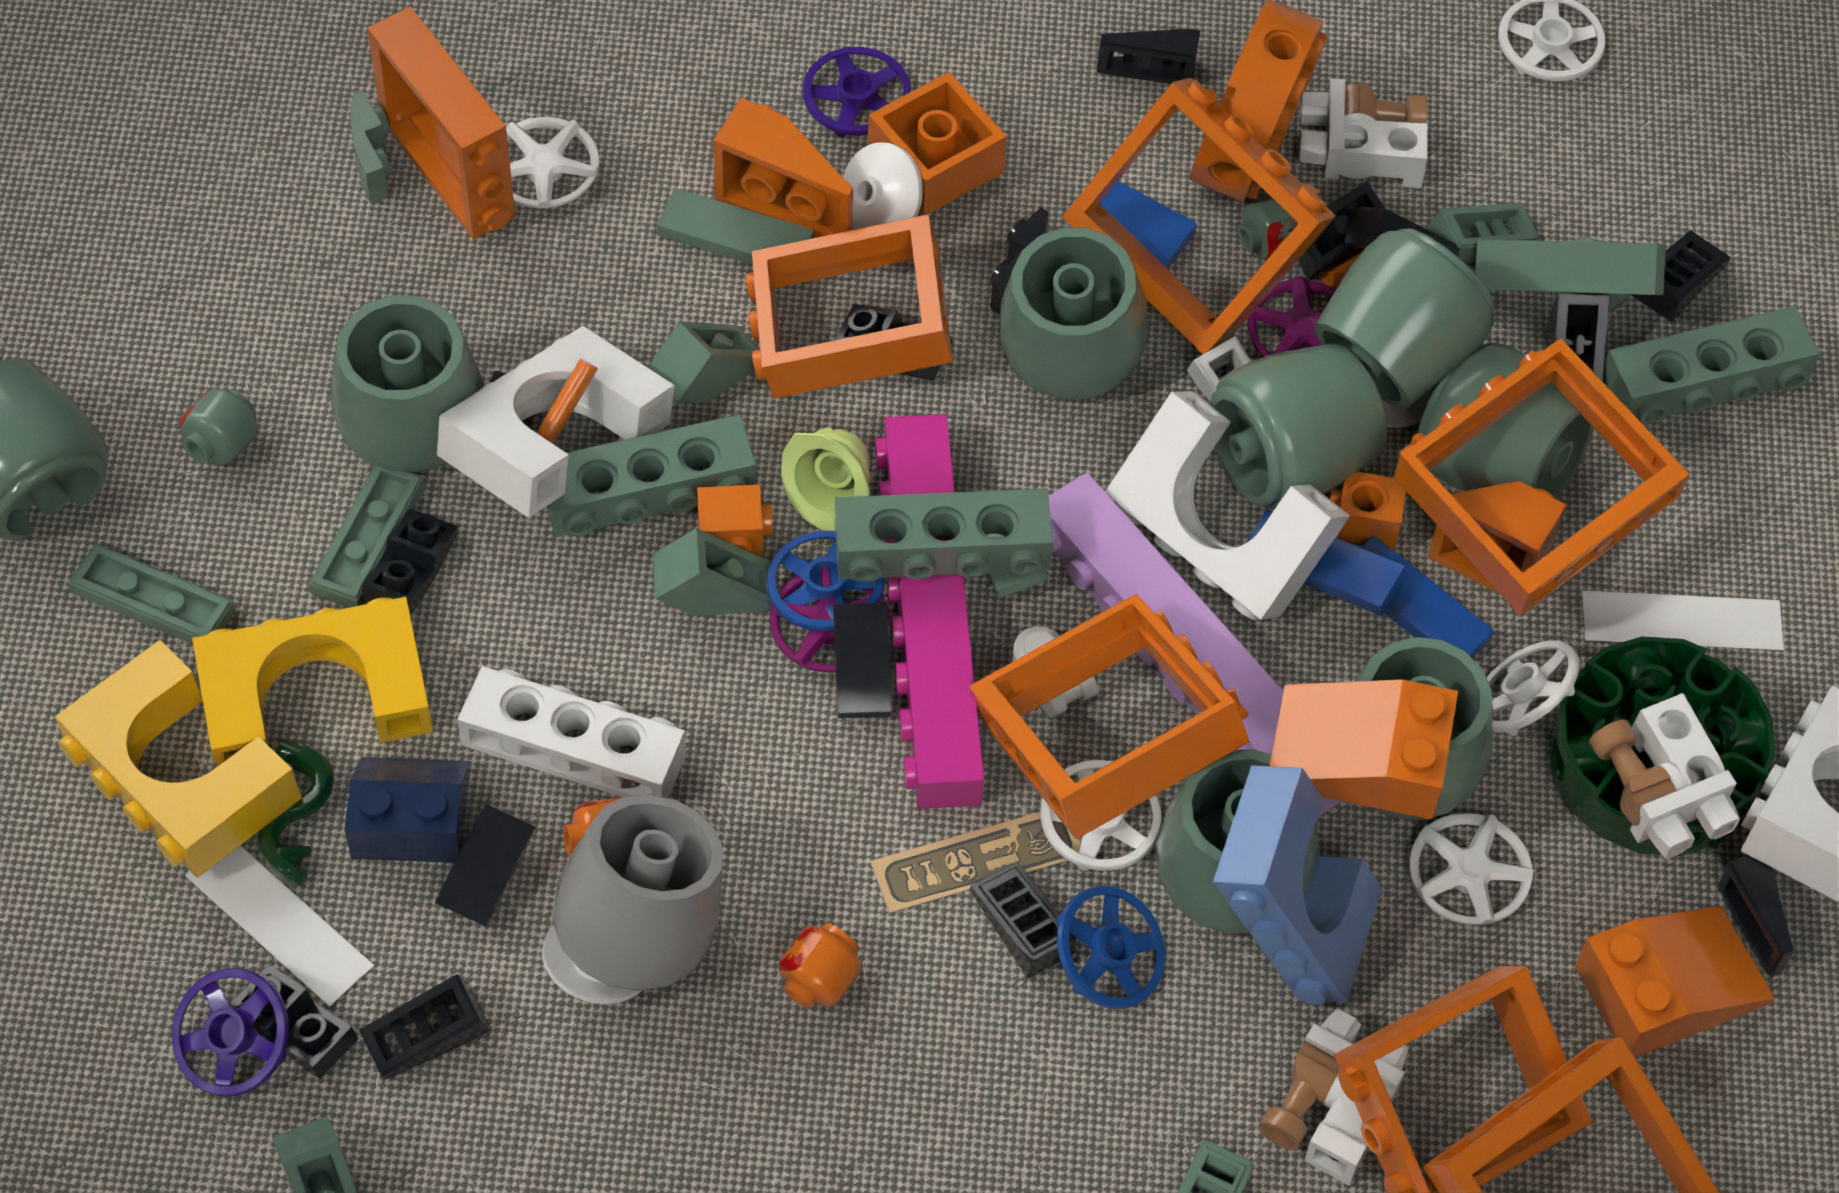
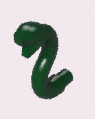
(285, 860)

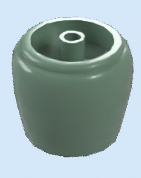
(1073, 314)
(1408, 314)
(393, 378)
(1298, 422)
(1533, 443)
(44, 448)
(1447, 667)
(1196, 835)

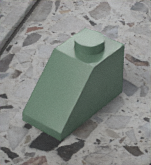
(704, 360)
(710, 576)
(314, 1159)

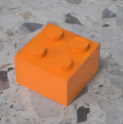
(946, 137)

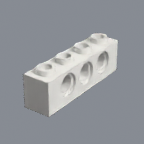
(590, 759)

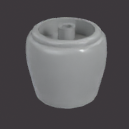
(641, 893)

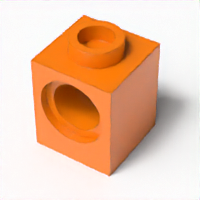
(1380, 495)

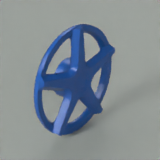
(812, 587)
(1111, 947)

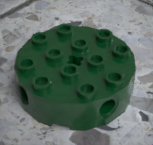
(1636, 676)

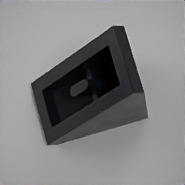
(1582, 325)

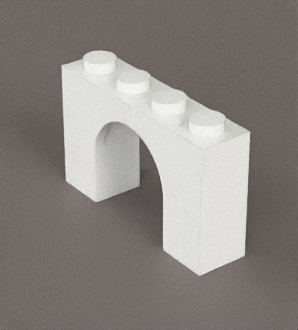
(516, 464)
(1158, 492)
(1795, 825)

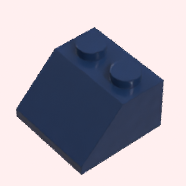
(407, 809)

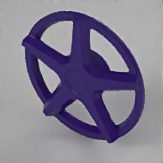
(854, 89)
(231, 1032)

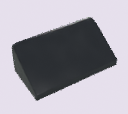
(1331, 242)

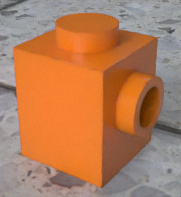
(735, 515)

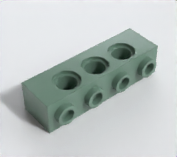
(1712, 365)
(662, 455)
(962, 516)

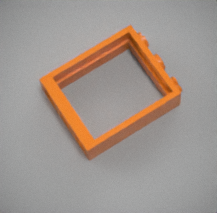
(442, 122)
(857, 356)
(1532, 1044)

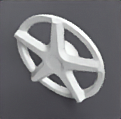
(1551, 37)
(546, 162)
(1528, 683)
(1092, 841)
(1471, 867)

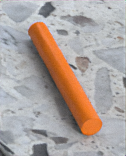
(567, 400)

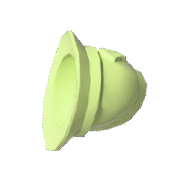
(824, 467)

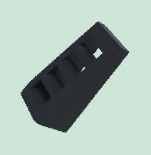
(1150, 55)
(1371, 222)
(1676, 300)
(1756, 905)
(1028, 957)
(434, 1044)

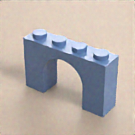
(1306, 937)

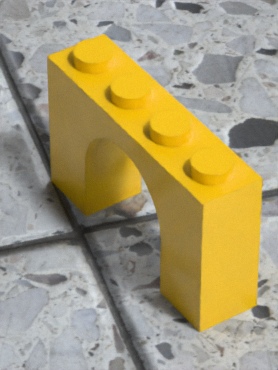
(368, 638)
(192, 819)

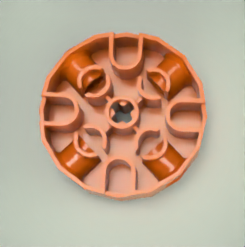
(1263, 92)

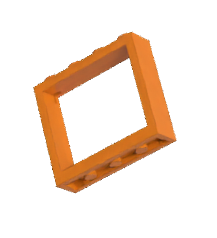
(1264, 166)
(1604, 411)
(1078, 657)
(1609, 1058)

